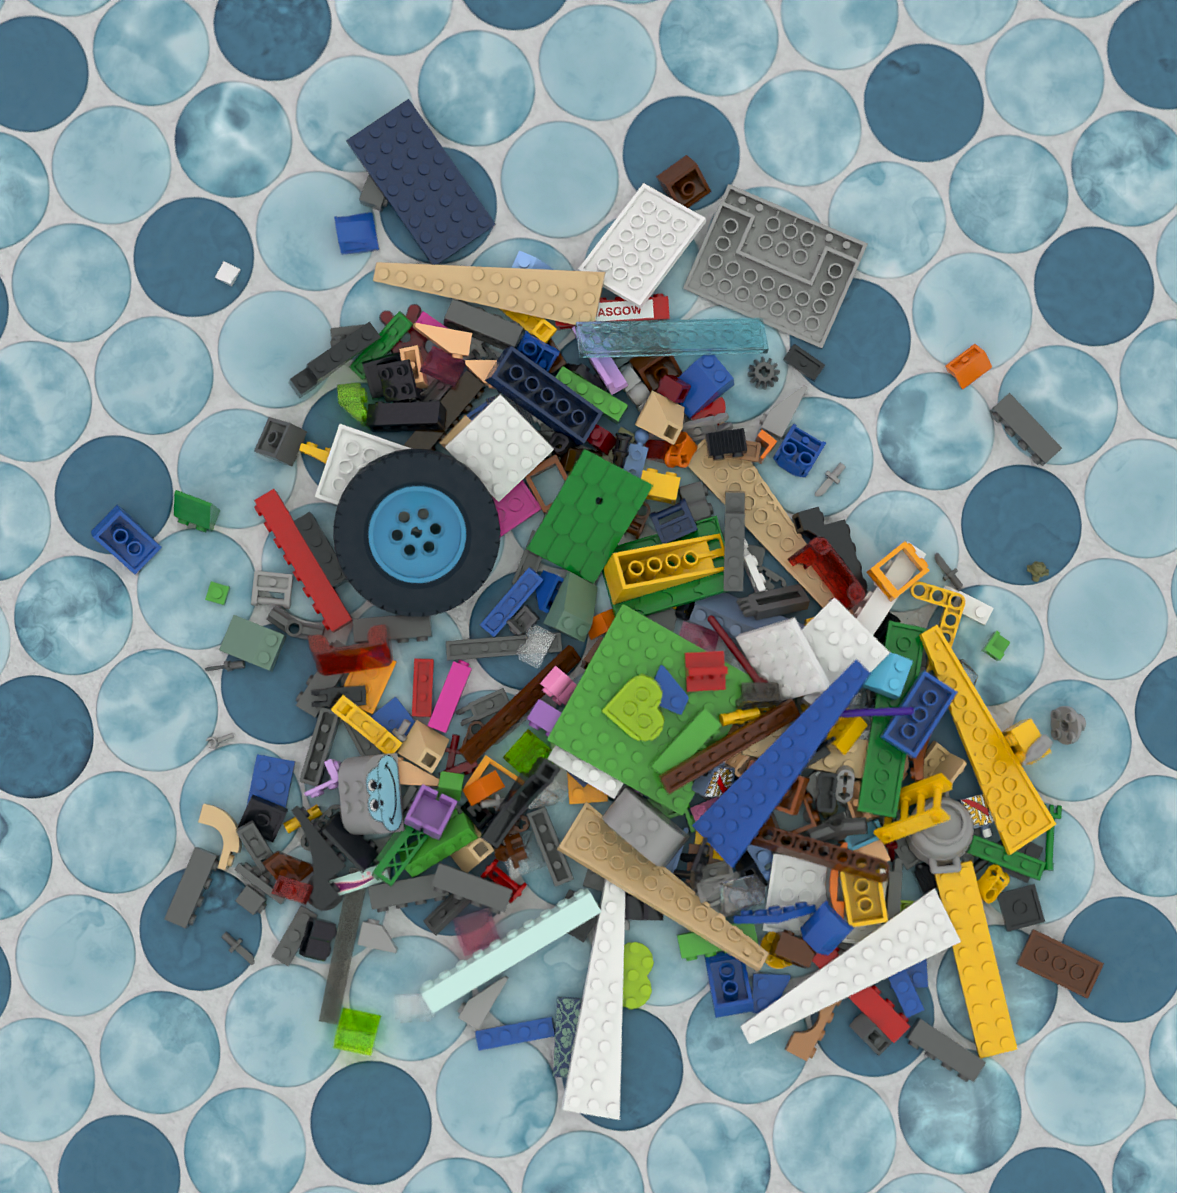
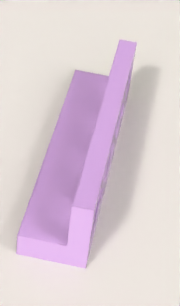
(608, 372)

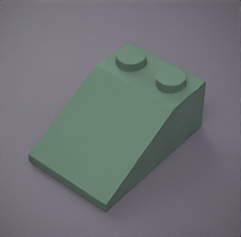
(573, 607)
(253, 643)

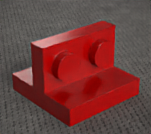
(705, 671)

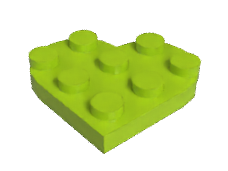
(637, 708)
(636, 967)

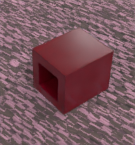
(673, 388)
(601, 440)

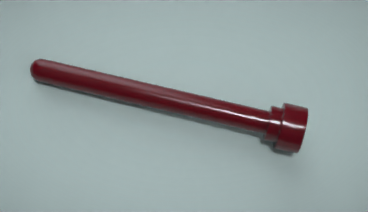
(734, 649)

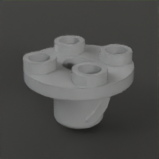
(1066, 725)

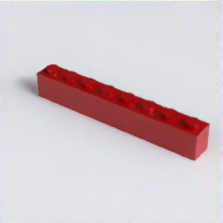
(305, 564)

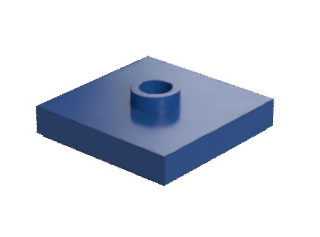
(393, 715)

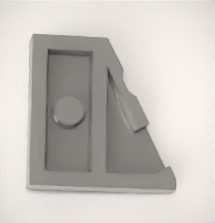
(712, 877)

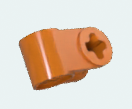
(681, 451)

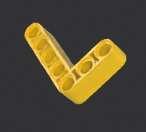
(948, 609)

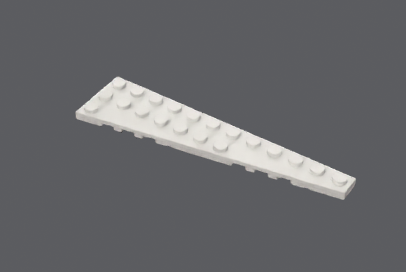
(896, 945)
(596, 1052)

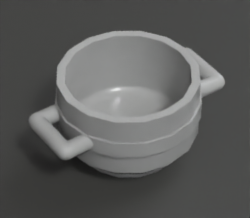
(945, 841)

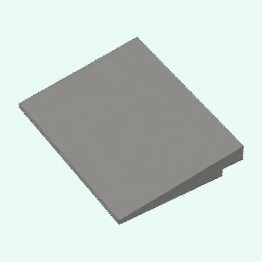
(775, 266)

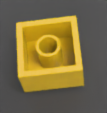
(664, 485)

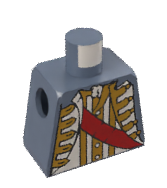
(715, 782)
(979, 813)

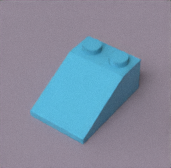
(889, 676)

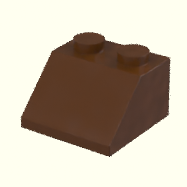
(684, 182)
(653, 368)

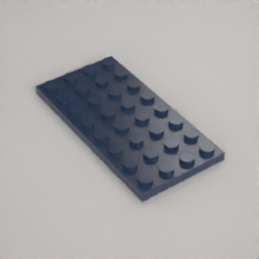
(420, 182)

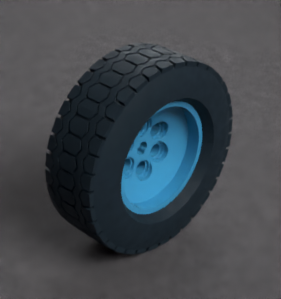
(424, 580)

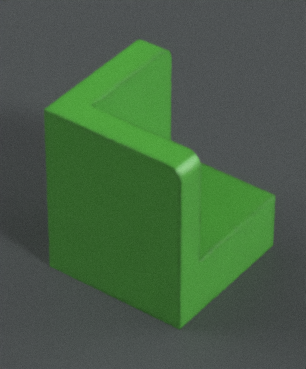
(996, 646)
(451, 785)

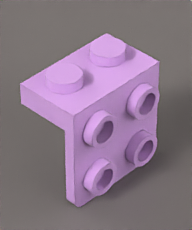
(333, 768)

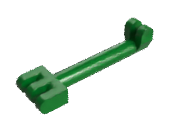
(1050, 838)

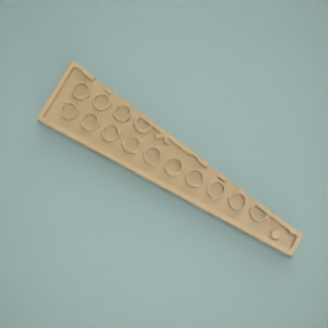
(535, 292)
(763, 515)
(613, 858)

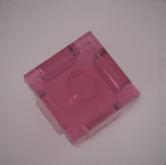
(476, 930)

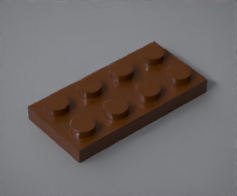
(1060, 963)

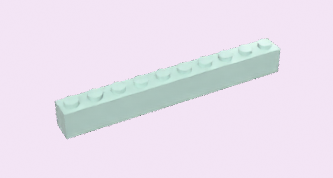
(509, 950)

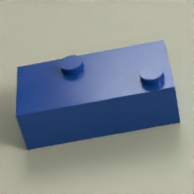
(930, 701)

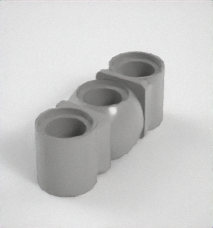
(636, 390)

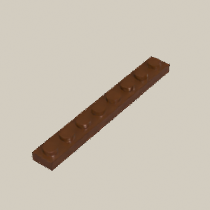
(516, 707)
(729, 746)

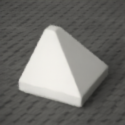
(227, 273)

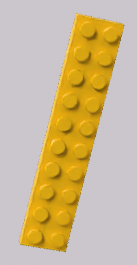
(976, 962)

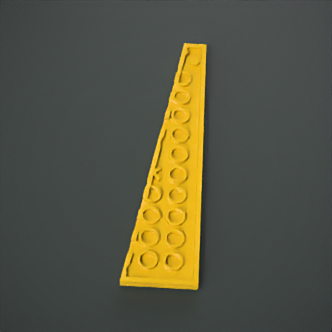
(1004, 783)

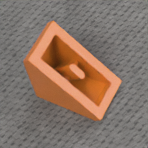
(601, 624)
(483, 787)

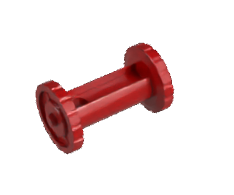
(503, 879)

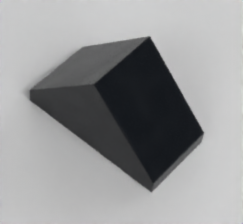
(476, 814)

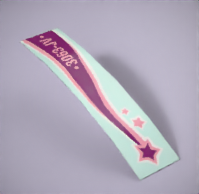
(357, 880)

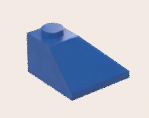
(548, 590)

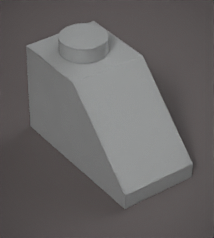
(376, 936)

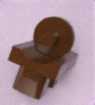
(502, 853)

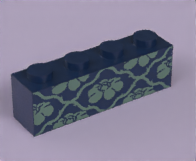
(566, 1025)

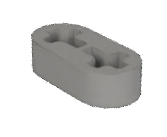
(849, 784)

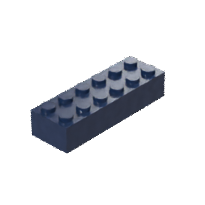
(543, 395)

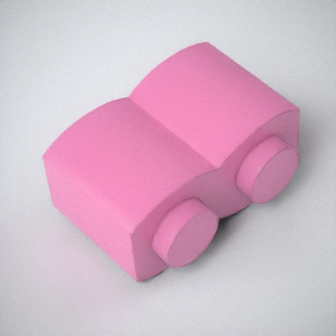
(559, 686)

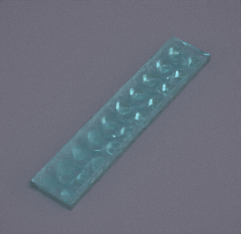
(671, 337)

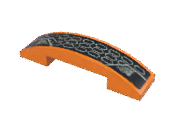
(831, 885)

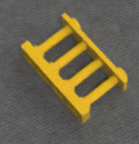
(912, 794)

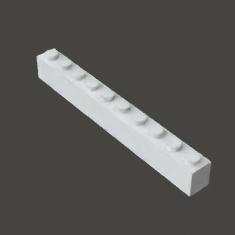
(876, 603)

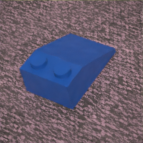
(707, 381)
(125, 539)
(728, 985)

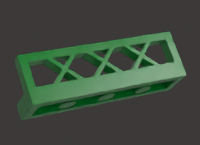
(394, 850)

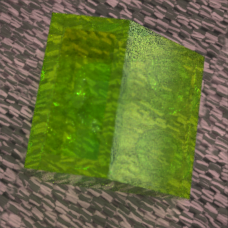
(352, 401)
(526, 751)
(357, 1031)

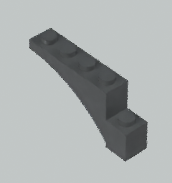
(734, 540)

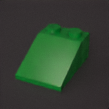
(195, 511)

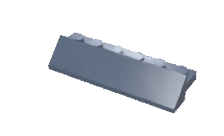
(729, 615)

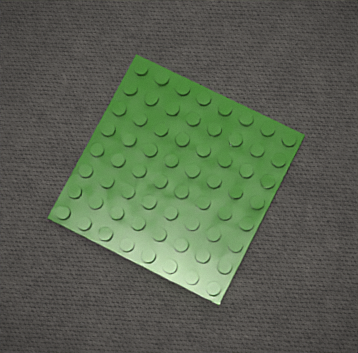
(629, 649)

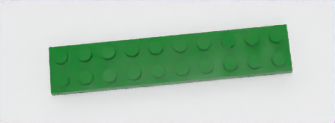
(884, 762)

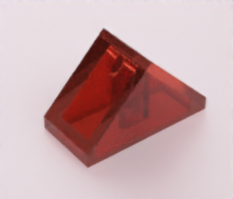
(657, 450)

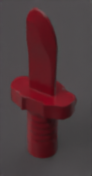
(452, 750)
(891, 846)

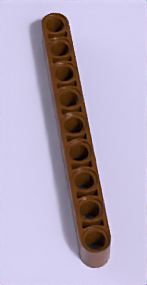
(816, 847)

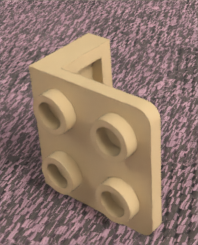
(942, 761)

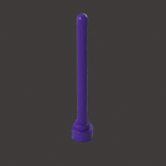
(877, 712)

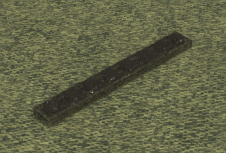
(342, 955)

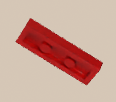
(422, 687)

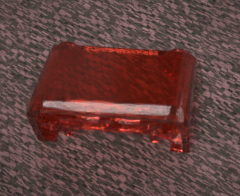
(831, 570)
(353, 658)

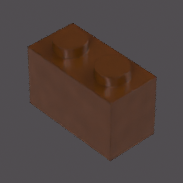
(792, 949)

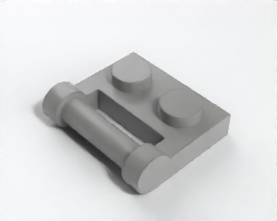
(272, 583)

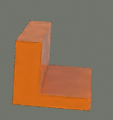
(969, 366)
(767, 443)

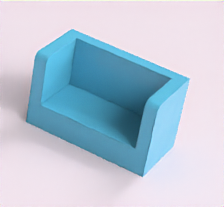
(858, 841)

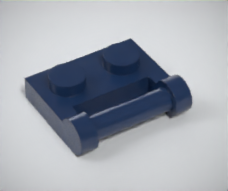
(677, 527)

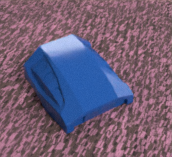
(356, 233)
(537, 351)
(798, 452)
(825, 929)

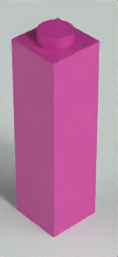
(450, 696)

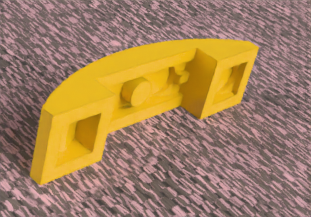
(534, 325)
(366, 725)

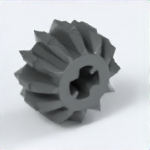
(770, 377)

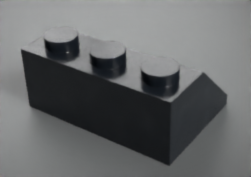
(353, 846)

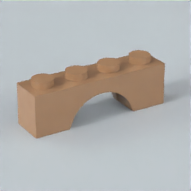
(803, 1043)

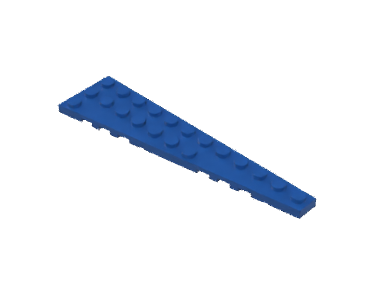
(752, 798)

